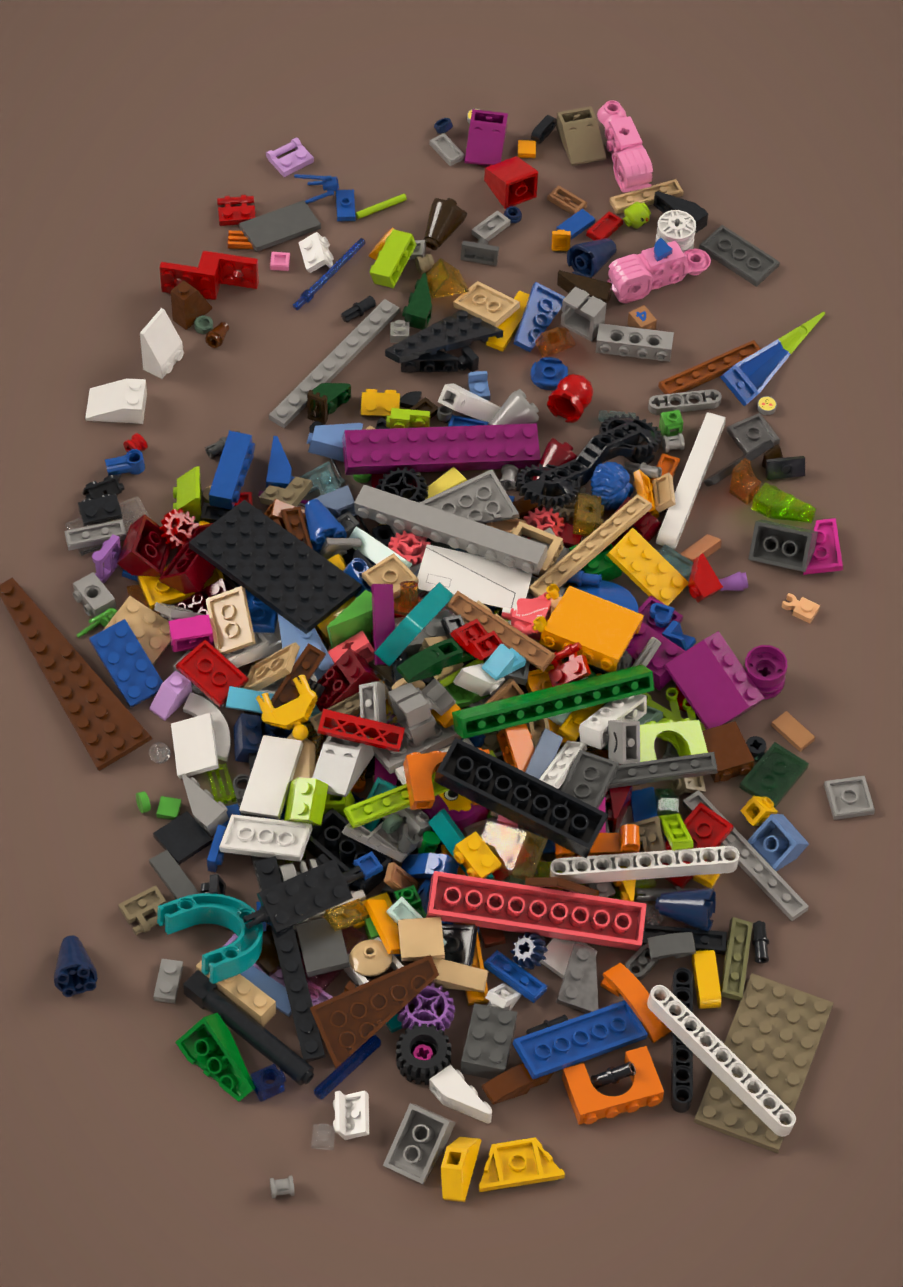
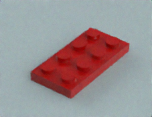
(706, 830)

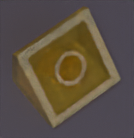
(445, 280)

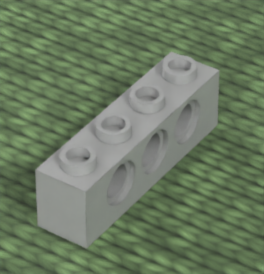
(634, 342)

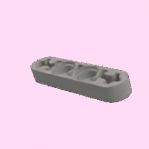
(685, 404)

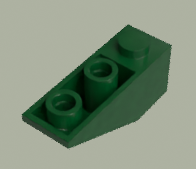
(419, 309)

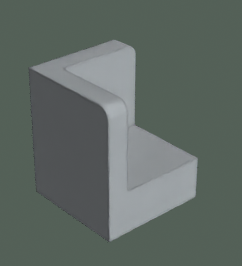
(438, 696)

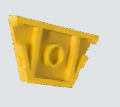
(518, 1165)

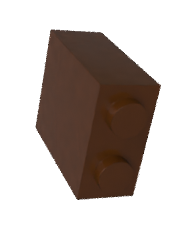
(730, 751)

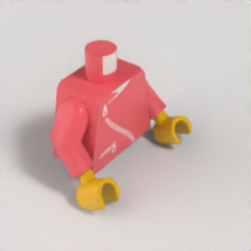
(532, 614)

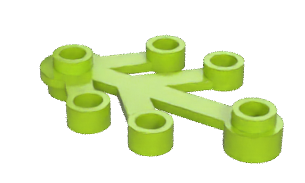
(674, 714)

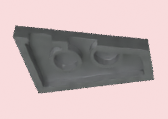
(580, 980)

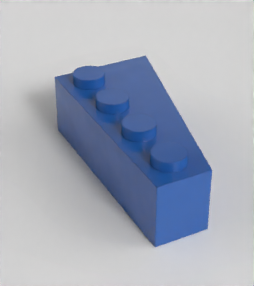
(232, 470)

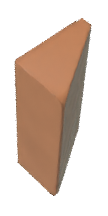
(706, 545)

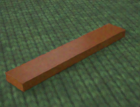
(707, 370)

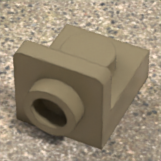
(688, 785)

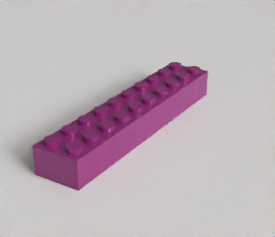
(440, 448)

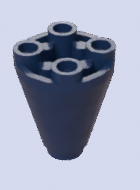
(74, 968)

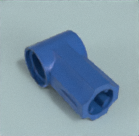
(131, 462)

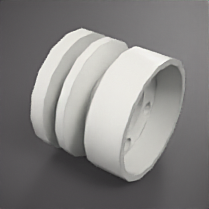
(677, 227)

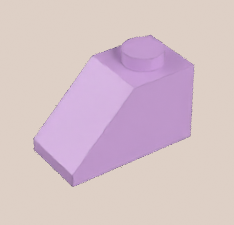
(171, 695)

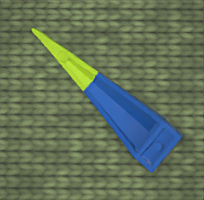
(753, 373)

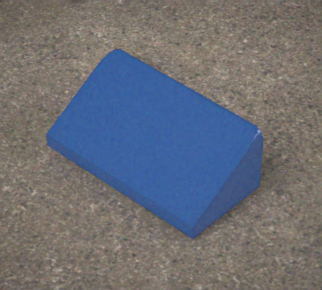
(643, 804)

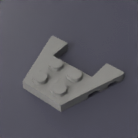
(378, 840)

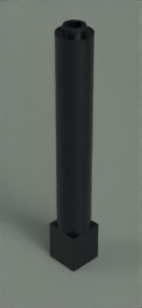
(208, 996)

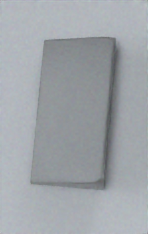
(373, 701)

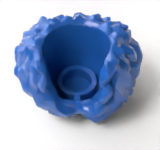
(611, 484)

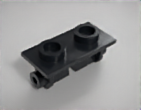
(110, 485)

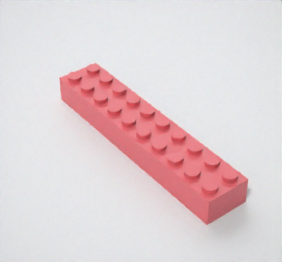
(536, 911)

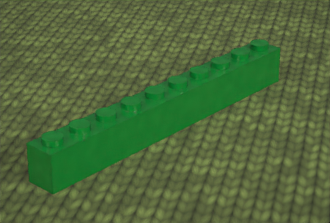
(552, 701)

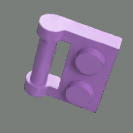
(109, 555)

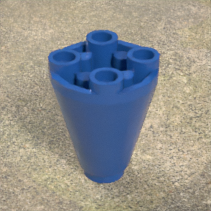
(321, 524)

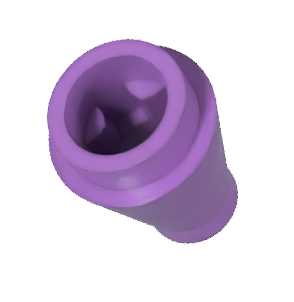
(734, 582)

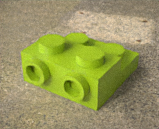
(408, 418)

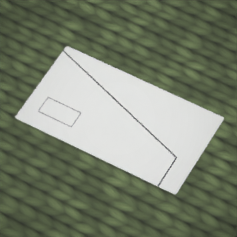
(473, 576)

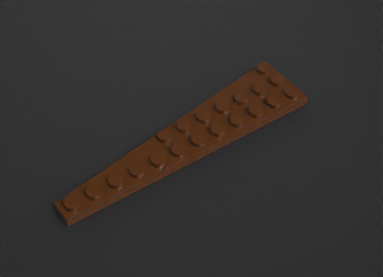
(93, 709)

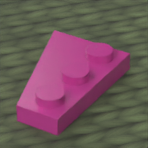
(827, 548)

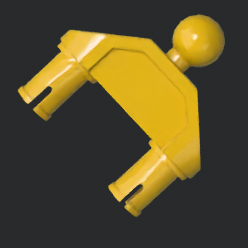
(292, 713)

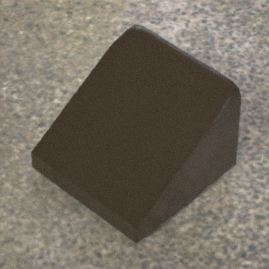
(773, 453)

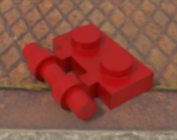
(236, 214)
(570, 671)

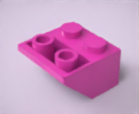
(190, 632)

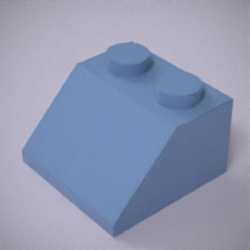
(778, 841)

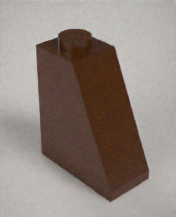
(187, 305)

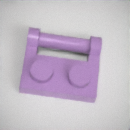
(291, 162)

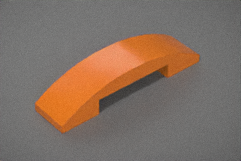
(636, 997)

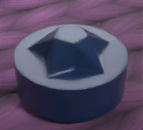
(443, 125)

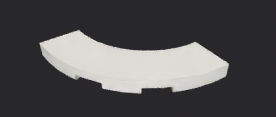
(198, 705)

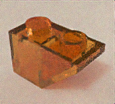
(554, 341)

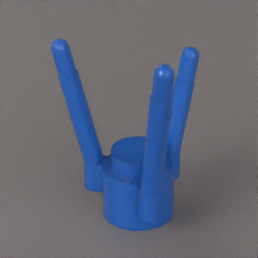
(329, 183)

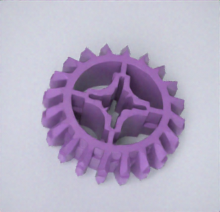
(429, 999)

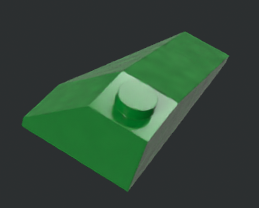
(215, 1052)

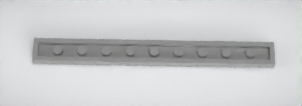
(335, 362)

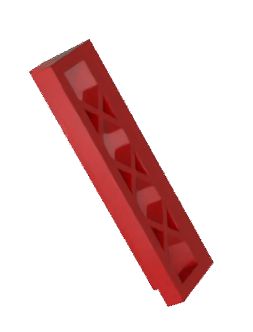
(361, 727)

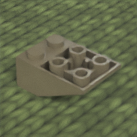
(580, 135)

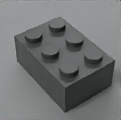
(488, 1041)

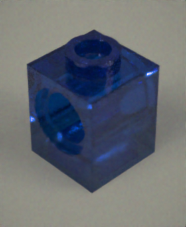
(266, 1090)

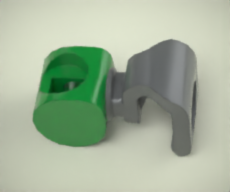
(426, 844)

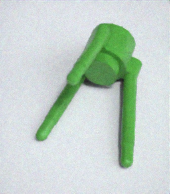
(103, 619)

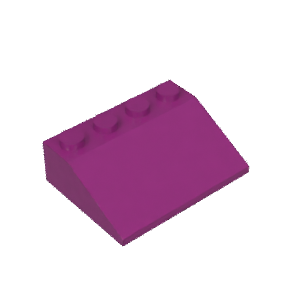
(714, 681)

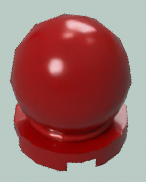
(571, 397)

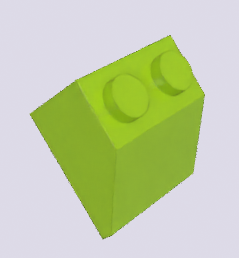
(189, 493)
(306, 801)

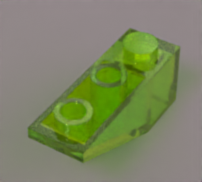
(780, 505)

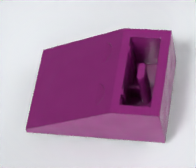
(486, 137)

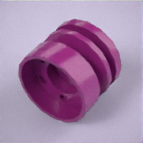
(767, 669)

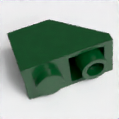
(336, 394)

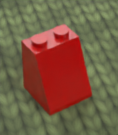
(512, 181)

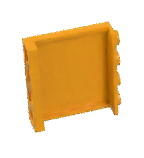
(595, 623)

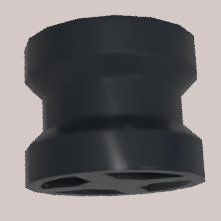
(758, 742)

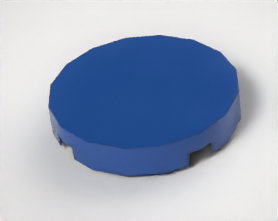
(548, 373)

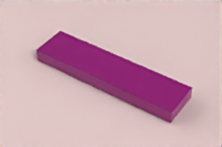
(382, 615)

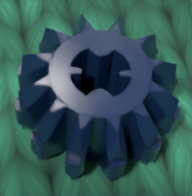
(529, 950)

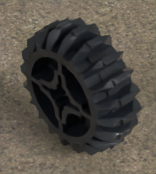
(397, 484)

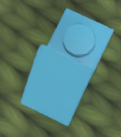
(503, 662)

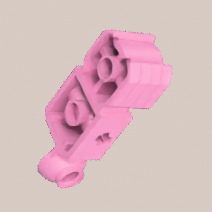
(629, 156)
(640, 273)

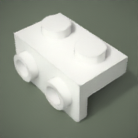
(316, 252)
(351, 1114)

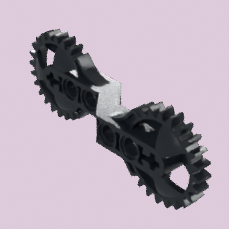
(572, 475)

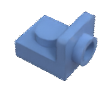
(478, 384)

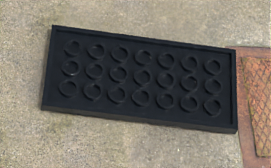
(275, 566)

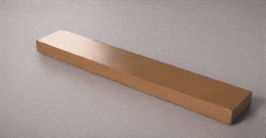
(509, 635)

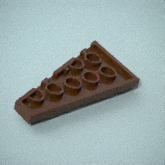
(360, 1012)

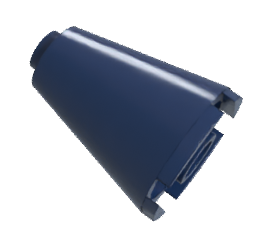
(590, 256)
(689, 907)

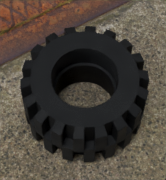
(422, 1069)

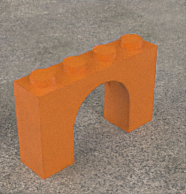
(418, 776)
(592, 1105)

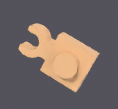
(801, 609)

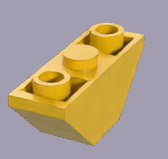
(458, 1168)

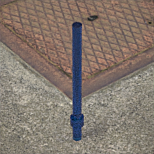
(308, 295)

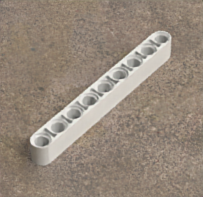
(691, 480)
(653, 859)
(725, 1069)

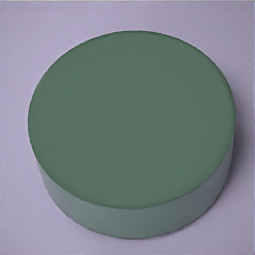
(203, 324)
(392, 823)

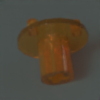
(408, 598)

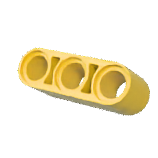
(706, 979)

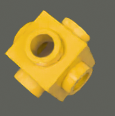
(758, 810)

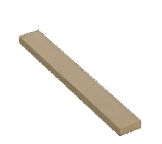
(592, 545)

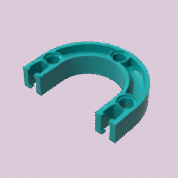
(218, 910)

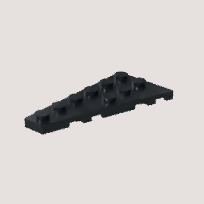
(448, 334)

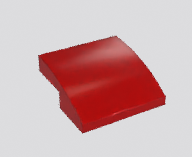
(476, 640)

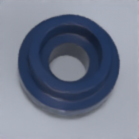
(514, 214)

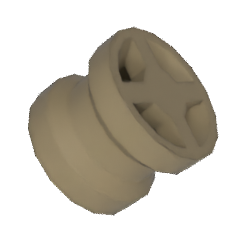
(424, 263)

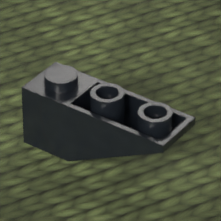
(432, 363)

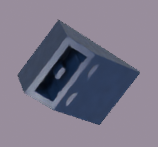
(249, 734)

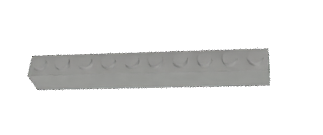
(451, 529)

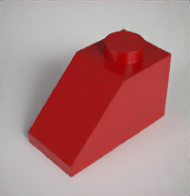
(703, 579)

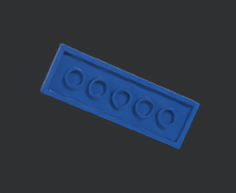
(579, 1039)

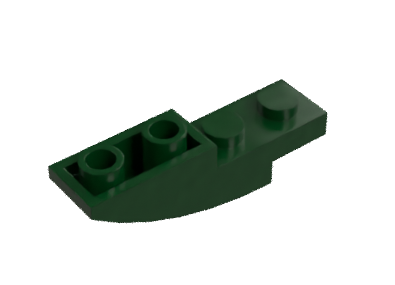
(432, 660)

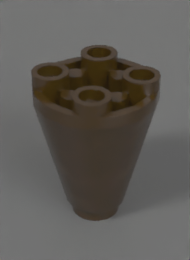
(442, 221)

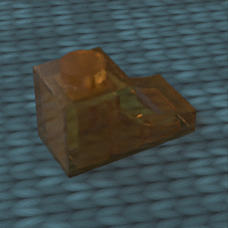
(743, 482)

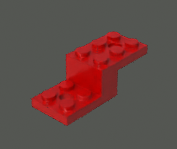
(211, 273)

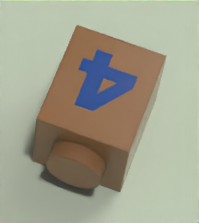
(642, 319)

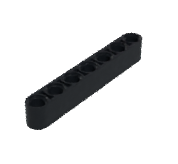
(679, 1049)

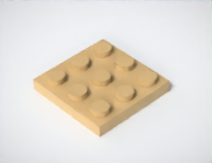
(147, 626)

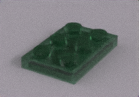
(774, 774)

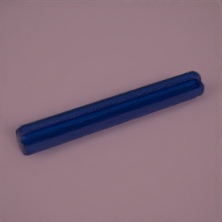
(347, 1067)

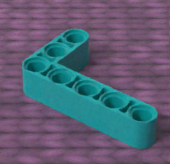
(413, 624)

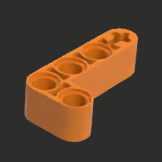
(609, 843)

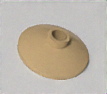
(370, 964)

